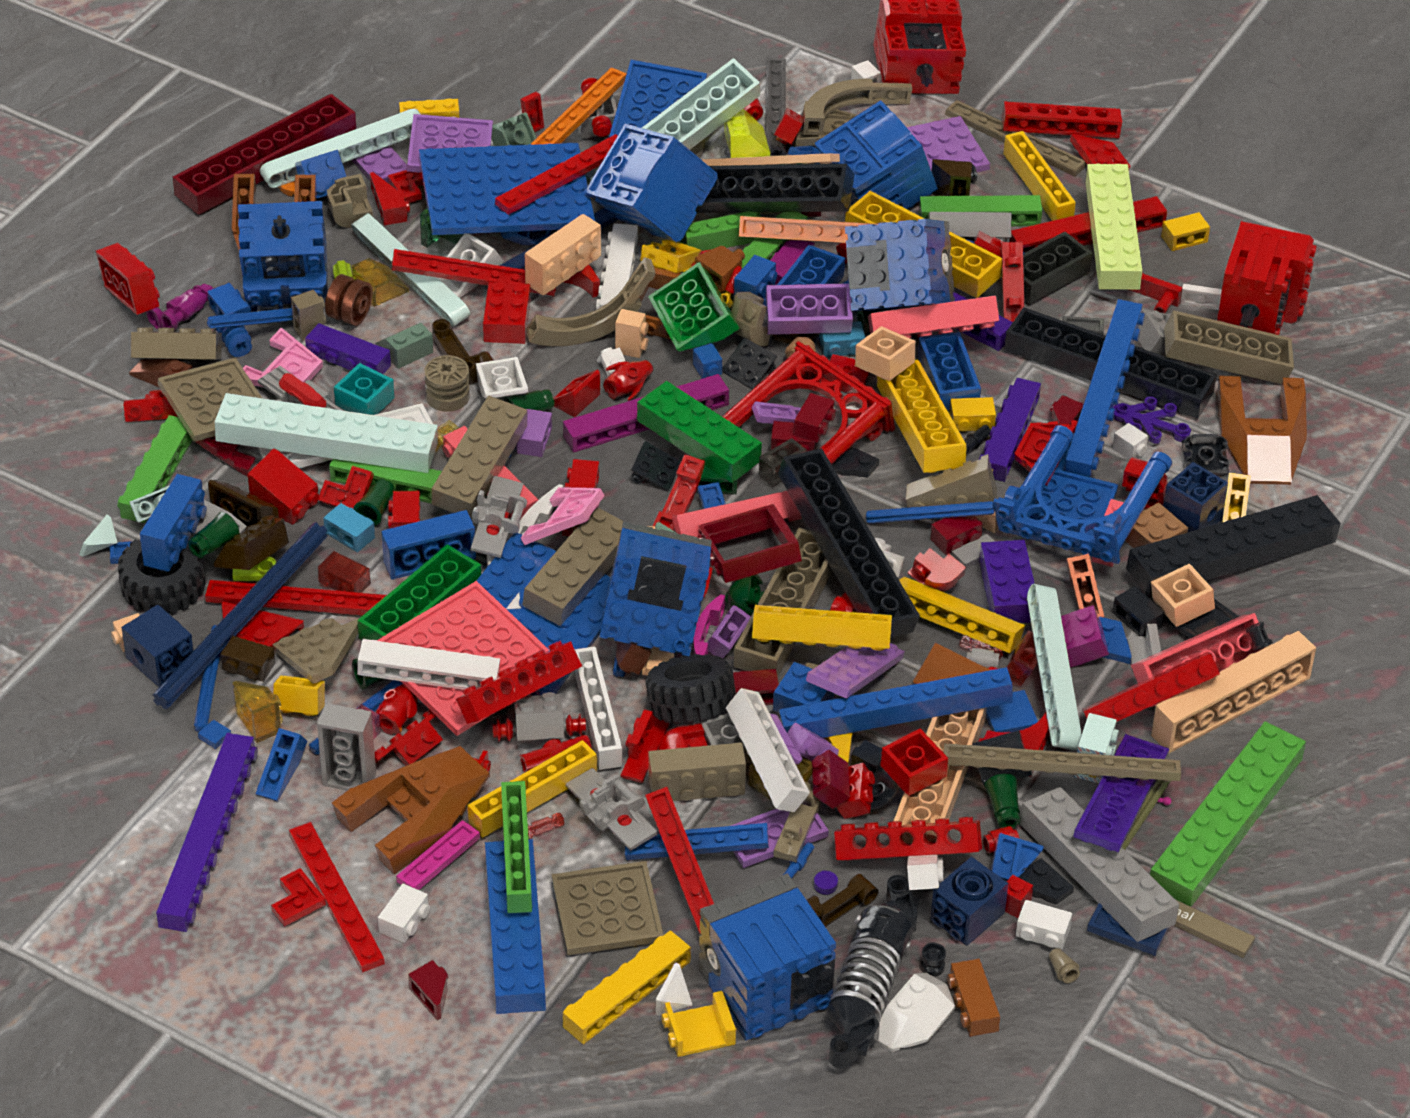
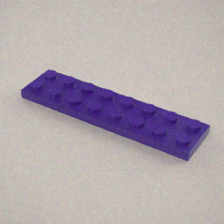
(1118, 800)

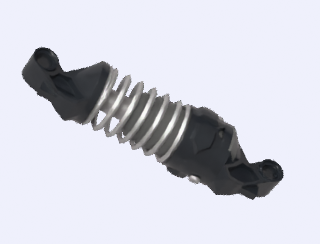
(871, 969)

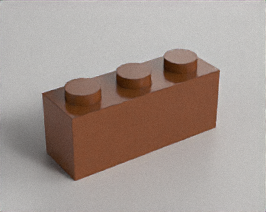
(973, 997)

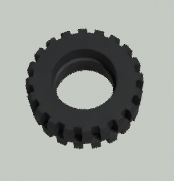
(168, 592)
(690, 688)

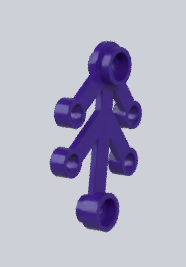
(1127, 413)

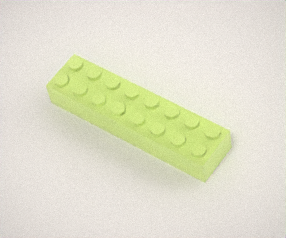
(1113, 226)

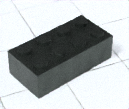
(1053, 266)

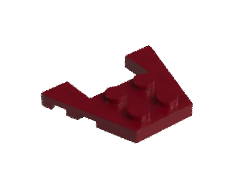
(229, 454)

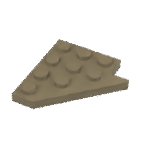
(318, 649)

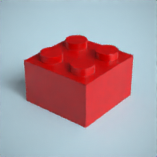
(914, 762)

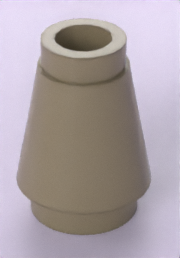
(1064, 966)

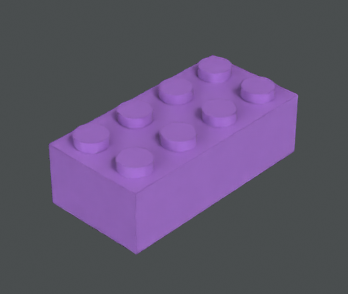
(808, 309)

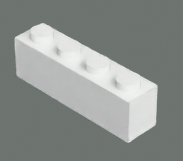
(925, 871)

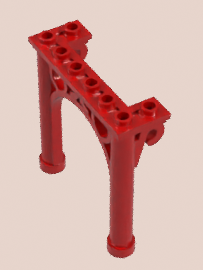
(804, 363)

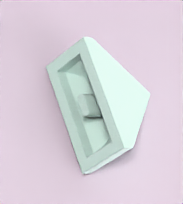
(100, 538)

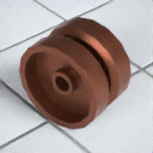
(348, 299)

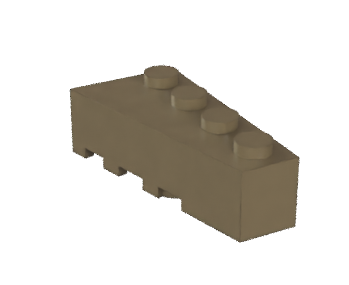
(965, 484)

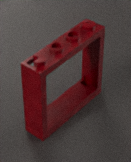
(756, 562)

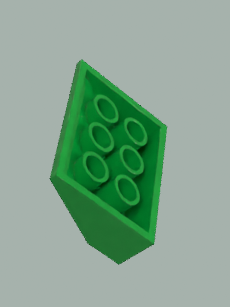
(693, 310)

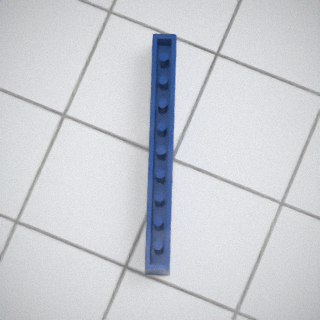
(1104, 388)
(902, 704)

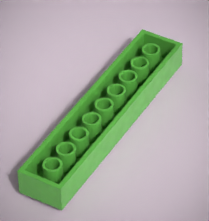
(1228, 813)

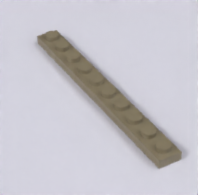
(1063, 762)

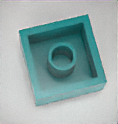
(364, 391)

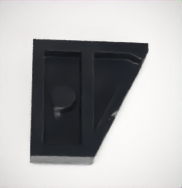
(856, 463)
(1047, 882)

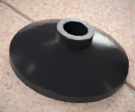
(883, 790)

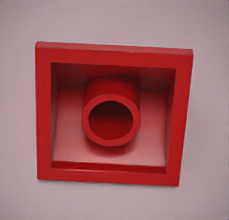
(578, 393)

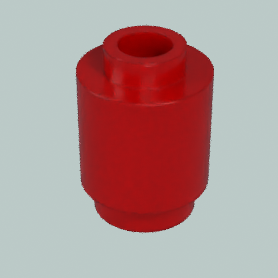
(755, 109)
(990, 839)

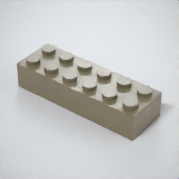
(1228, 347)
(479, 455)
(574, 568)

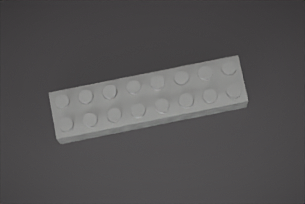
(1106, 875)

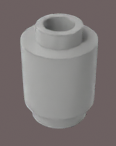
(984, 657)

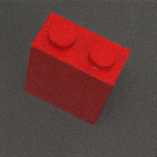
(283, 485)

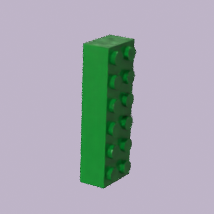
(699, 431)
(428, 586)

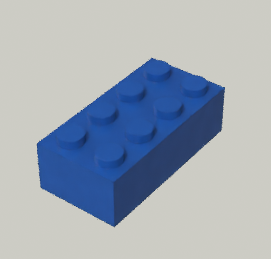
(815, 267)
(948, 367)
(173, 522)
(414, 544)

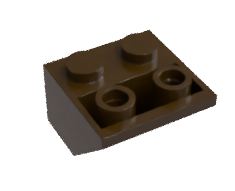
(951, 177)

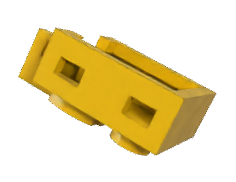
(666, 259)

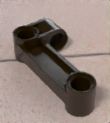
(450, 345)
(858, 891)

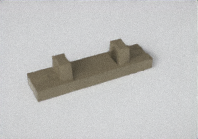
(797, 828)

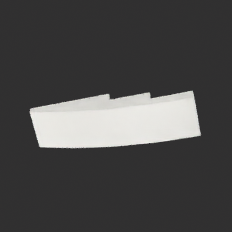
(538, 513)

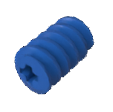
(236, 339)

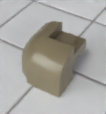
(348, 200)
(750, 315)

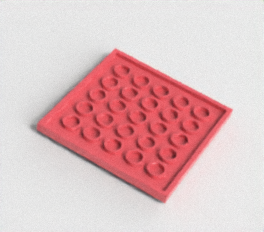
(465, 624)

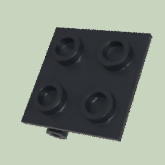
(749, 363)
(654, 466)

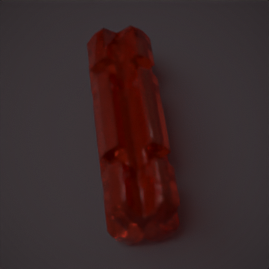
(966, 642)
(545, 824)

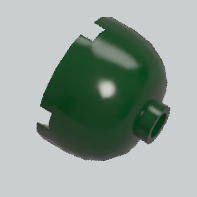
(745, 593)

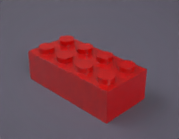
(128, 278)

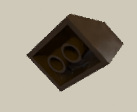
(239, 503)
(254, 544)

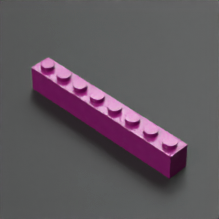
(622, 421)

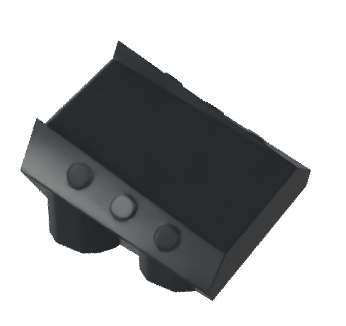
(1207, 452)
(1008, 740)

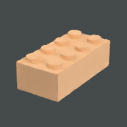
(563, 254)

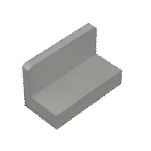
(1144, 646)

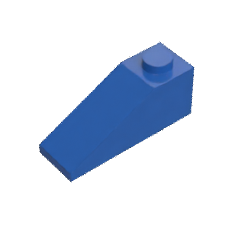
(281, 764)

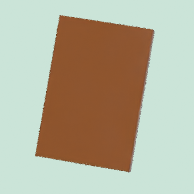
(944, 664)

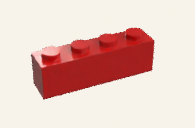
(582, 475)

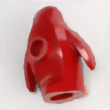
(627, 378)
(396, 709)

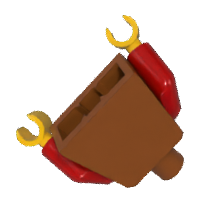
(723, 267)

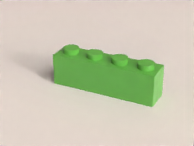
(717, 232)

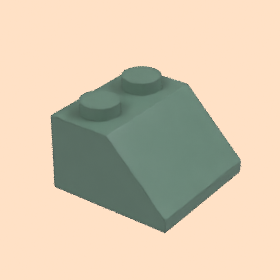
(408, 345)

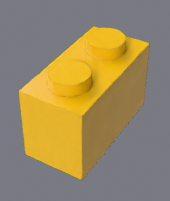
(1185, 231)
(972, 413)
(300, 695)

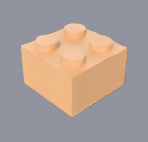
(885, 353)
(1183, 595)

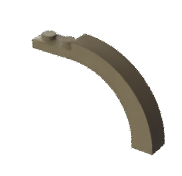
(850, 93)
(596, 324)

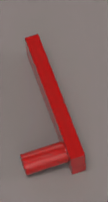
(1161, 290)

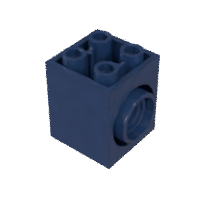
(1196, 497)
(156, 644)
(969, 901)

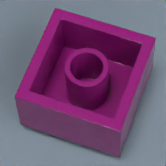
(1084, 636)

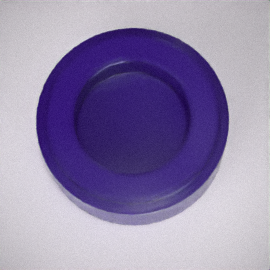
(825, 882)

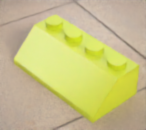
(745, 136)

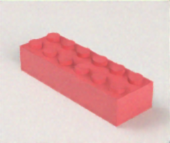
(938, 317)
(1225, 642)

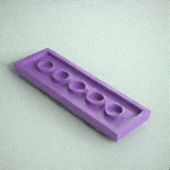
(853, 669)

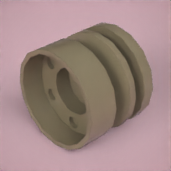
(447, 383)

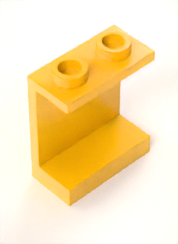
(700, 1027)

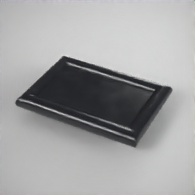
(1205, 622)

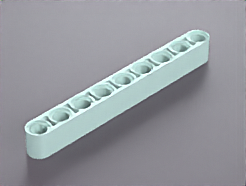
(349, 145)
(427, 287)
(1054, 667)

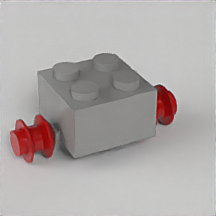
(601, 120)
(539, 719)

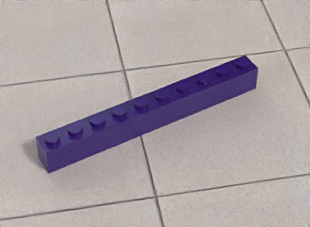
(206, 833)

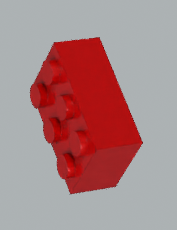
(506, 313)

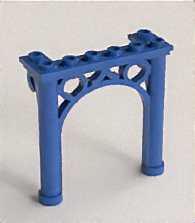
(1109, 531)

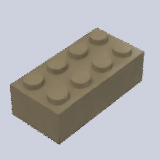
(177, 345)
(698, 771)

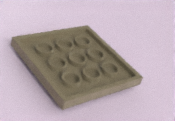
(200, 392)
(606, 907)

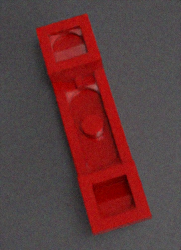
(683, 491)

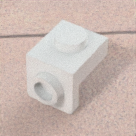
(610, 356)

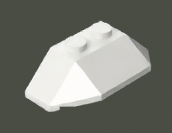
(915, 1013)

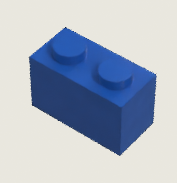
(227, 299)

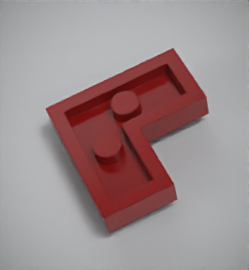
(532, 106)
(407, 183)
(353, 491)
(302, 898)

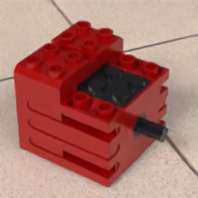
(920, 44)
(1266, 278)

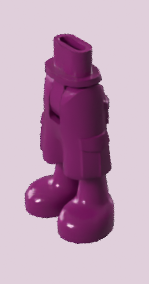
(179, 308)

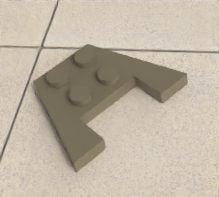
(831, 122)

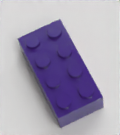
(1007, 578)

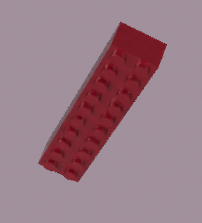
(213, 178)

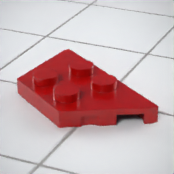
(1097, 151)
(1035, 441)
(265, 627)

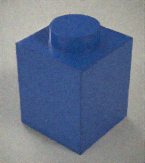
(707, 361)

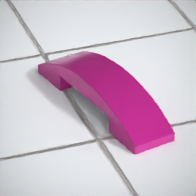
(710, 616)

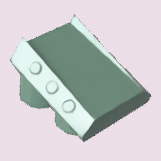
(513, 131)

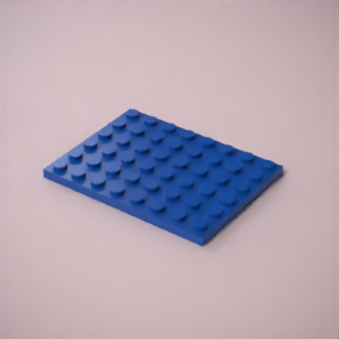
(466, 181)
(514, 571)

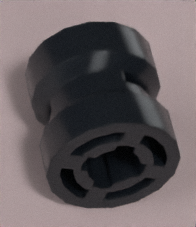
(933, 959)

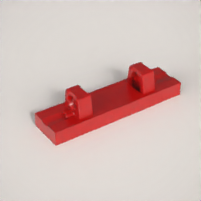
(1012, 279)

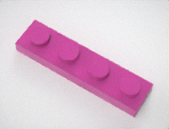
(438, 856)

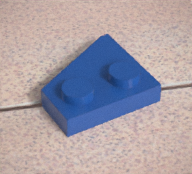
(1116, 641)
(1013, 856)

